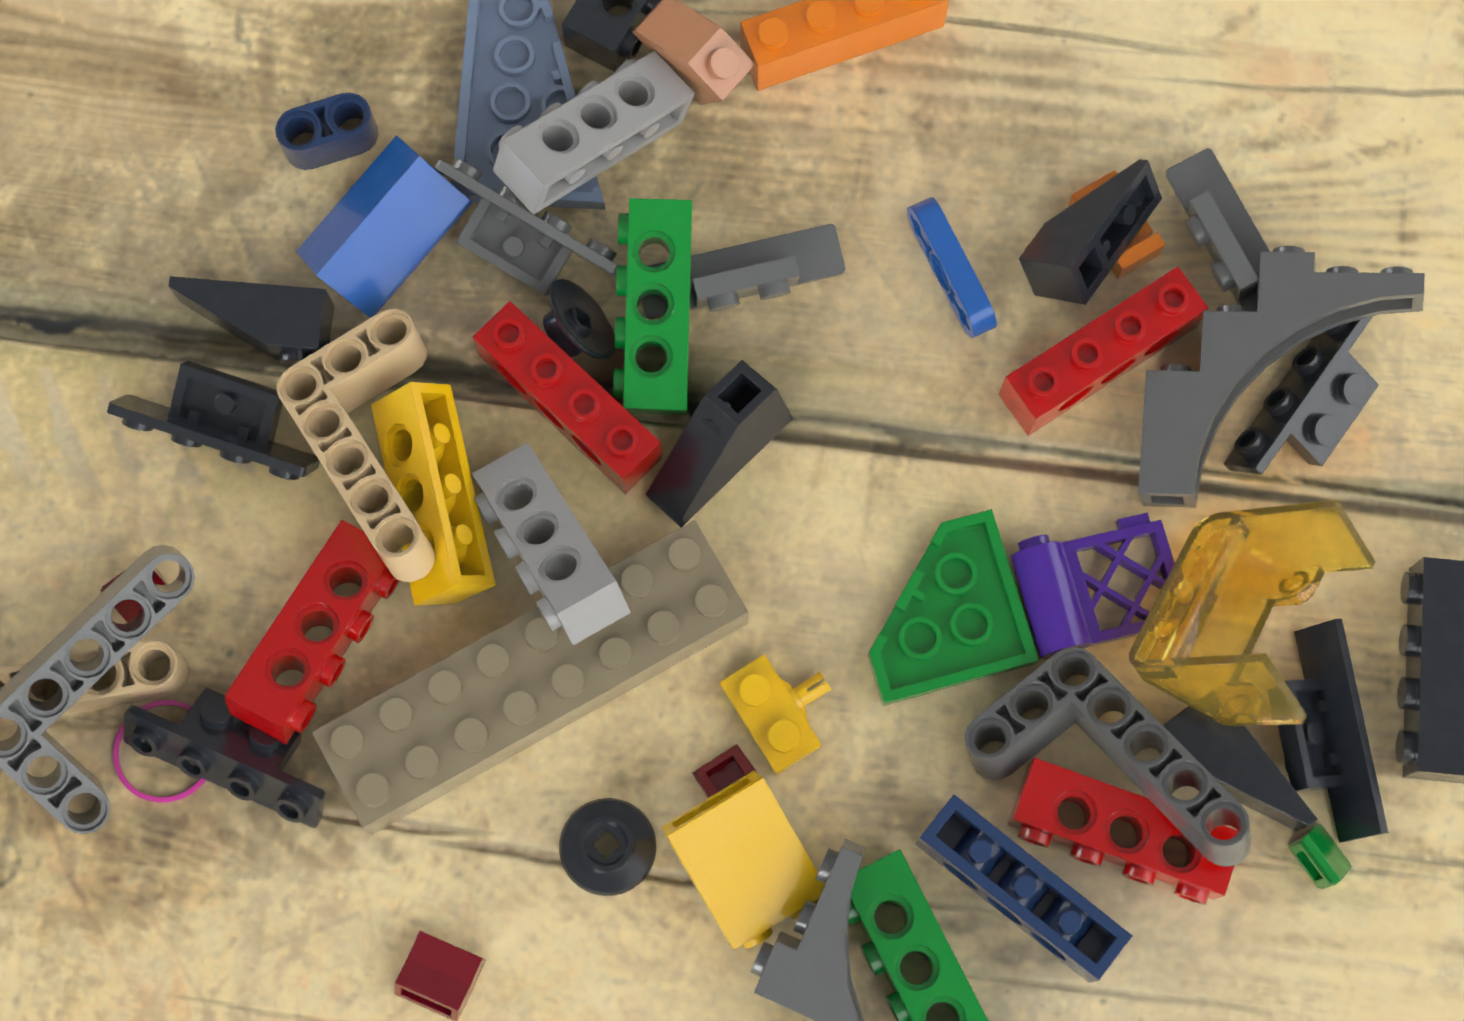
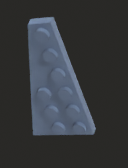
(507, 80)

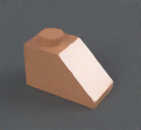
(694, 49)

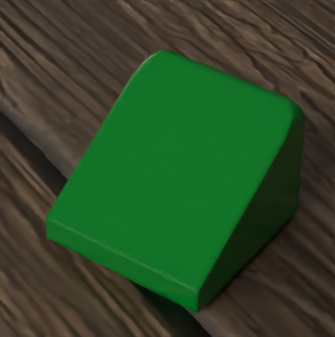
(1320, 857)

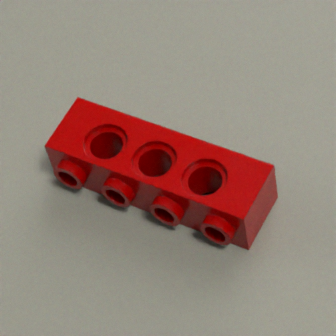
(1102, 351)
(568, 397)
(286, 709)
(1037, 818)

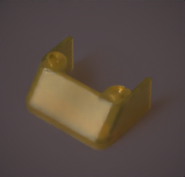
(1221, 597)

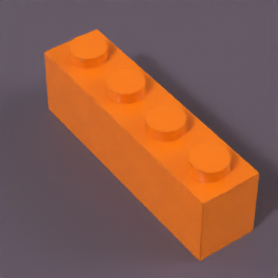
(828, 32)

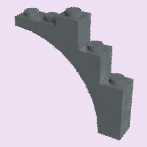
(1238, 345)
(815, 971)

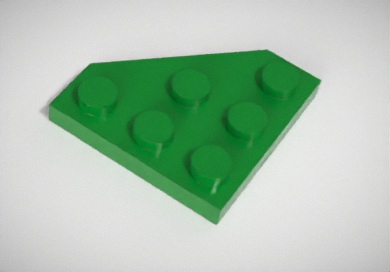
(954, 616)

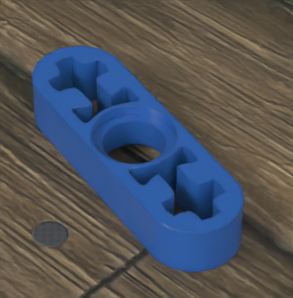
(951, 267)

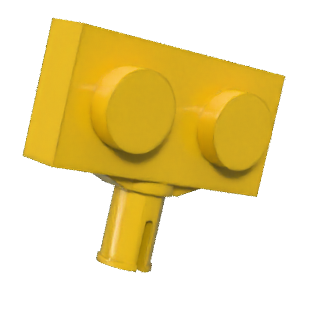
(775, 711)

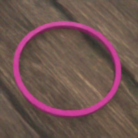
(195, 787)

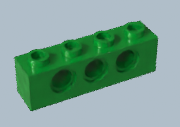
(669, 225)
(894, 883)

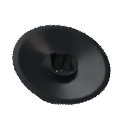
(578, 322)
(626, 865)

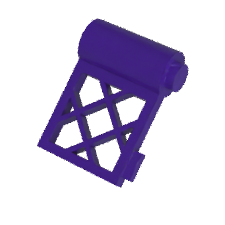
(1058, 592)

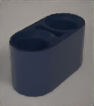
(325, 121)

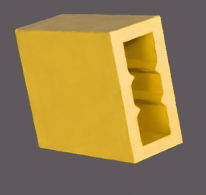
(744, 860)

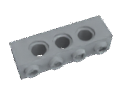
(592, 131)
(551, 544)

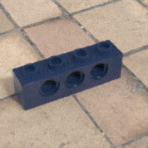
(1023, 890)

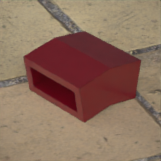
(438, 976)

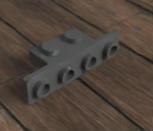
(1220, 224)
(516, 239)
(756, 268)

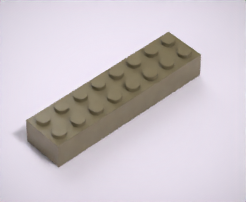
(526, 683)

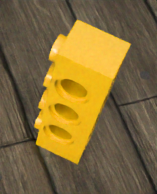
(432, 475)

